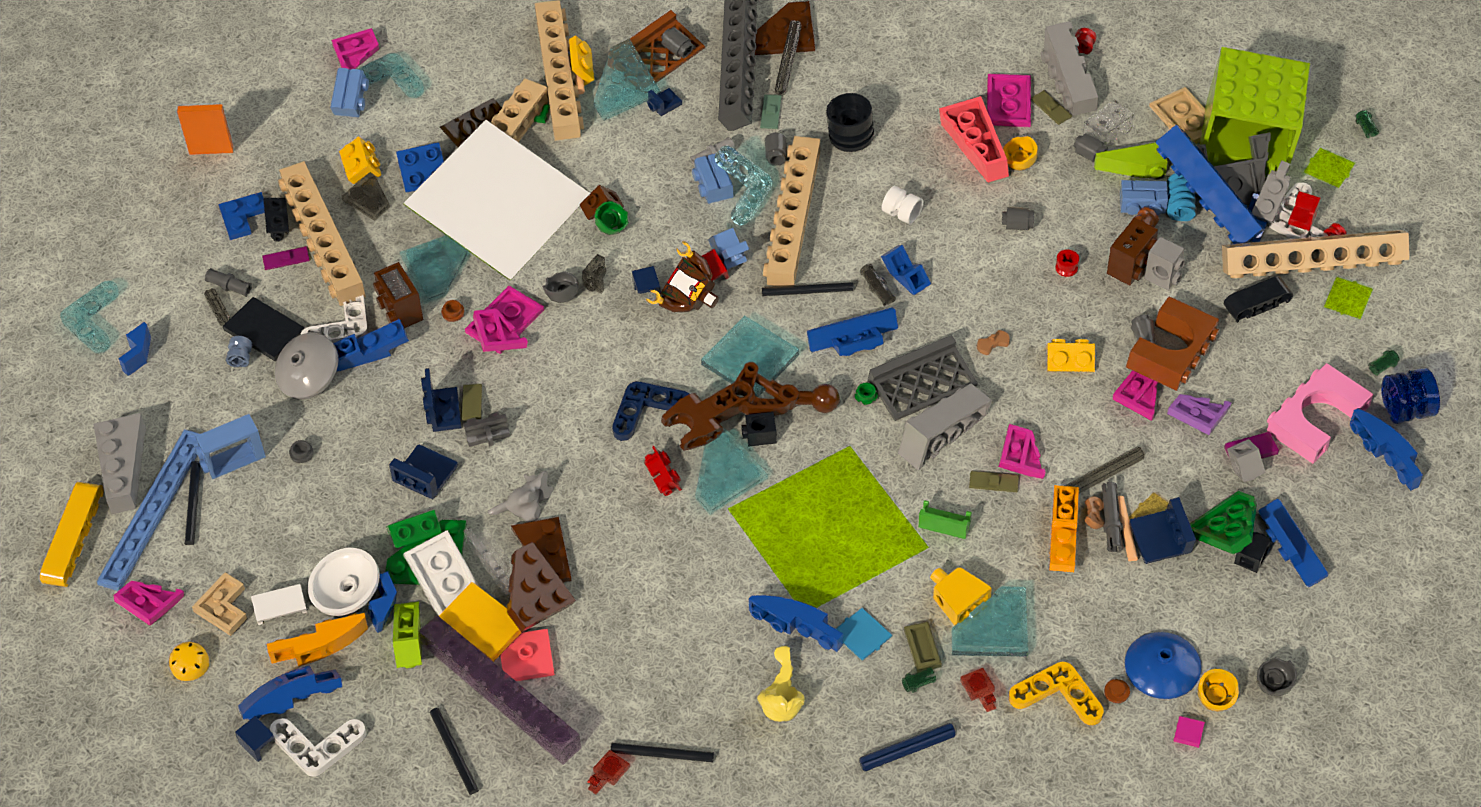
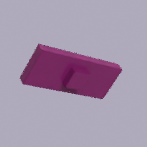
(285, 258)

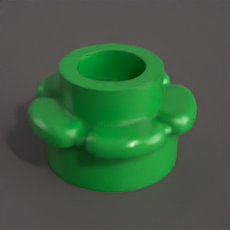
(866, 388)

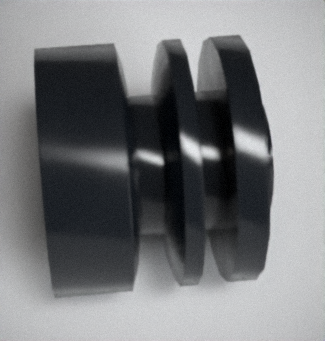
(850, 122)

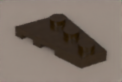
(464, 125)

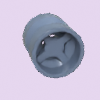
(239, 355)

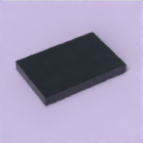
(264, 327)

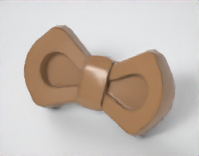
(986, 345)
(1093, 517)

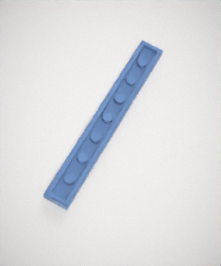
(149, 512)

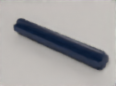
(907, 747)

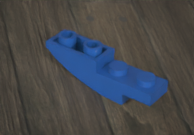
(370, 347)
(1386, 441)
(789, 614)
(278, 693)

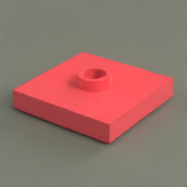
(528, 656)

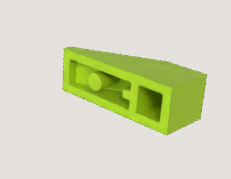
(1134, 161)
(406, 635)

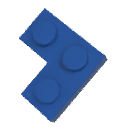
(237, 211)

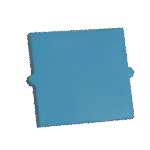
(863, 634)

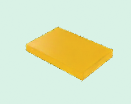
(481, 621)

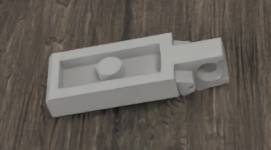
(1272, 194)

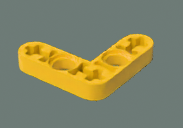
(1065, 686)

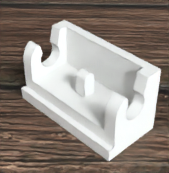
(278, 603)

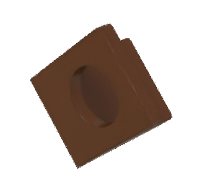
(596, 198)

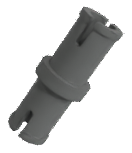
(228, 282)

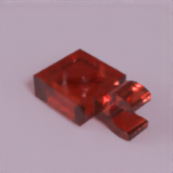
(980, 686)
(608, 769)

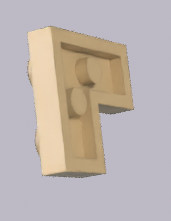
(217, 604)

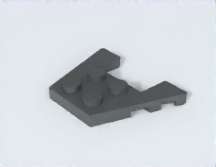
(1246, 176)

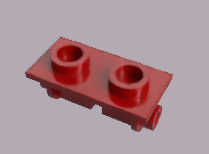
(668, 478)

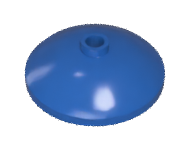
(1162, 676)

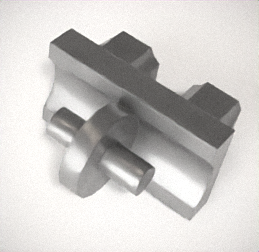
(487, 429)

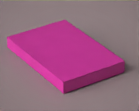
(1009, 100)
(515, 308)

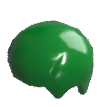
(608, 214)

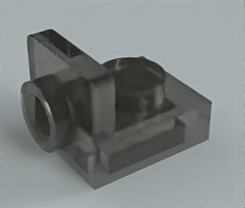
(594, 274)

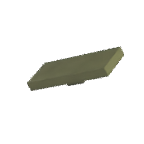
(1051, 107)
(472, 401)
(994, 481)

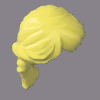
(781, 700)

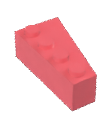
(976, 137)

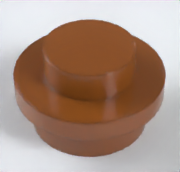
(452, 311)
(1117, 691)

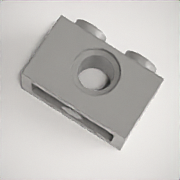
(1165, 264)

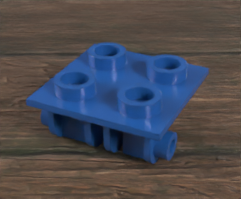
(419, 164)

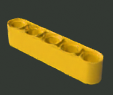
(70, 534)

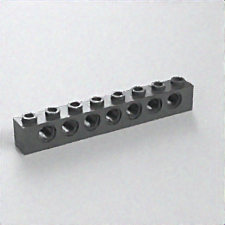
(737, 63)

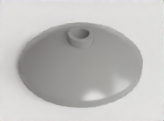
(314, 369)

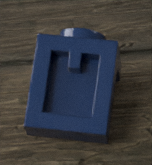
(663, 102)

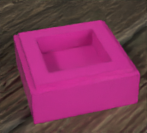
(1189, 731)

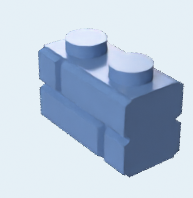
(349, 92)
(713, 180)
(1142, 194)

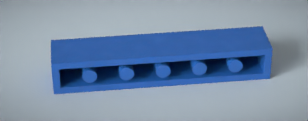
(1209, 185)

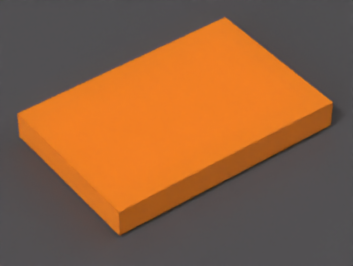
(205, 129)

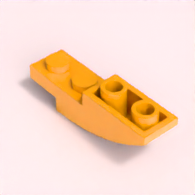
(1064, 529)
(329, 638)

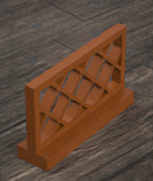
(653, 33)

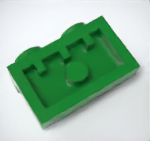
(414, 529)

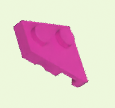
(355, 48)
(496, 332)
(1137, 394)
(1020, 452)
(147, 601)

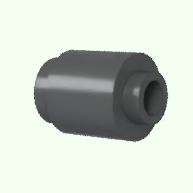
(677, 42)
(1088, 146)
(775, 148)
(1018, 218)

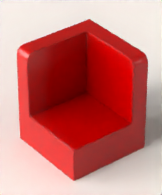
(1304, 211)
(716, 265)

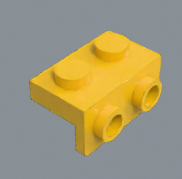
(581, 59)
(359, 160)
(1070, 356)

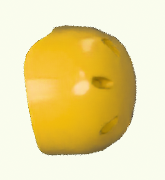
(1020, 159)
(187, 658)
(1215, 695)

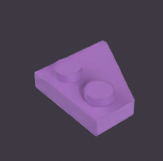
(1198, 412)

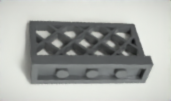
(909, 364)

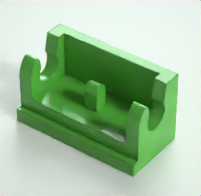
(944, 521)

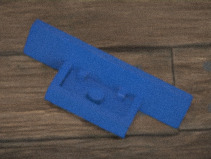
(854, 333)
(1292, 543)

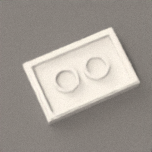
(440, 570)

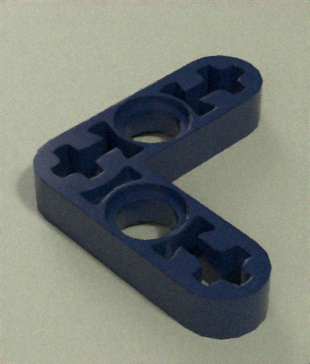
(638, 402)

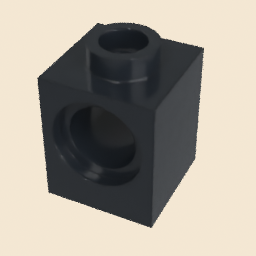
(759, 429)
(1254, 553)

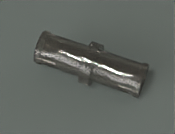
(877, 284)

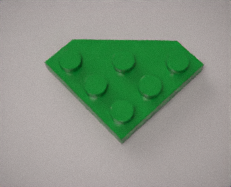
(1228, 524)
(398, 566)

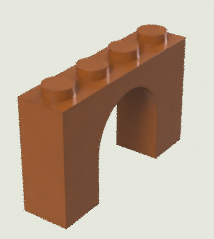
(1175, 366)

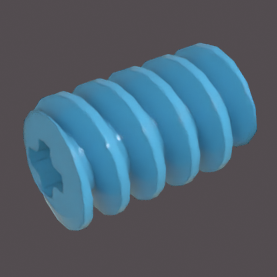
(1180, 199)

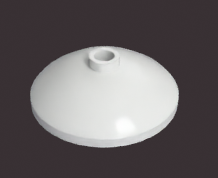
(338, 573)

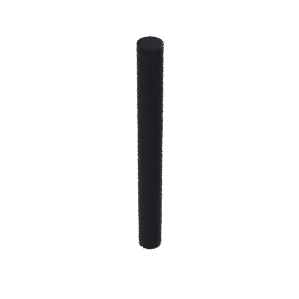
(807, 289)
(192, 503)
(454, 751)
(662, 752)

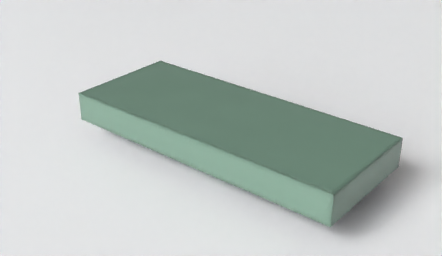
(770, 111)

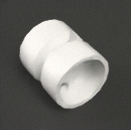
(905, 206)

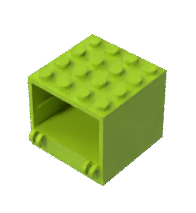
(1251, 98)

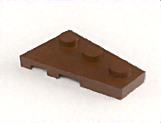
(549, 540)

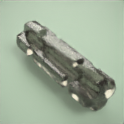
(217, 306)

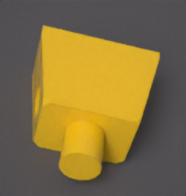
(959, 593)

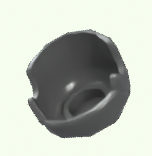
(566, 282)
(1276, 671)

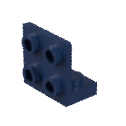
(440, 405)
(423, 471)
(1163, 533)

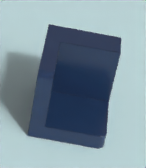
(645, 280)
(253, 737)

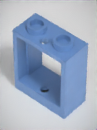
(225, 436)

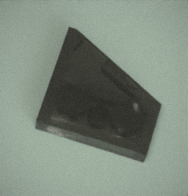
(367, 197)

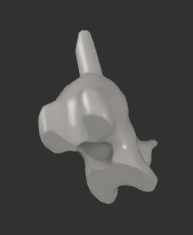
(525, 500)

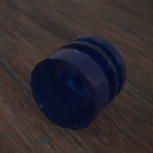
(1410, 395)

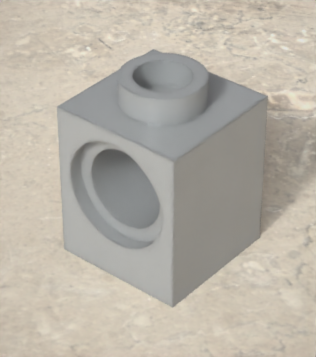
(1246, 460)

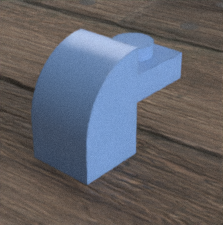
(728, 248)

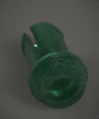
(1365, 120)
(1388, 359)
(912, 682)

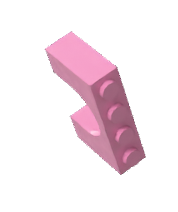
(1326, 387)

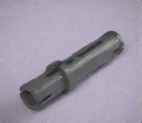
(1112, 525)

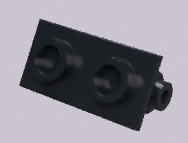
(276, 217)

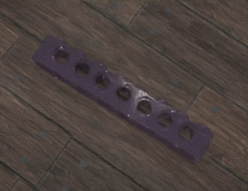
(500, 690)

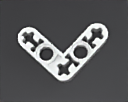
(1284, 214)
(350, 322)
(318, 752)

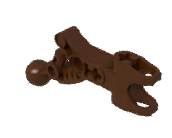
(706, 415)

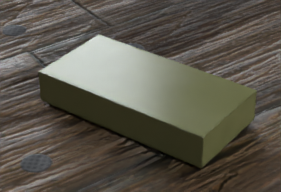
(922, 646)

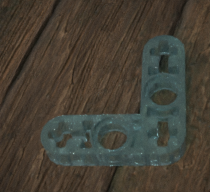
(394, 70)
(751, 180)
(84, 314)

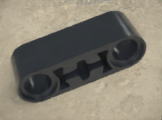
(1258, 298)

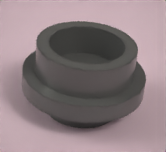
(301, 451)

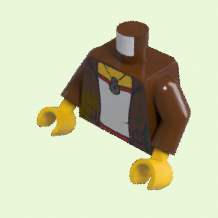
(688, 285)

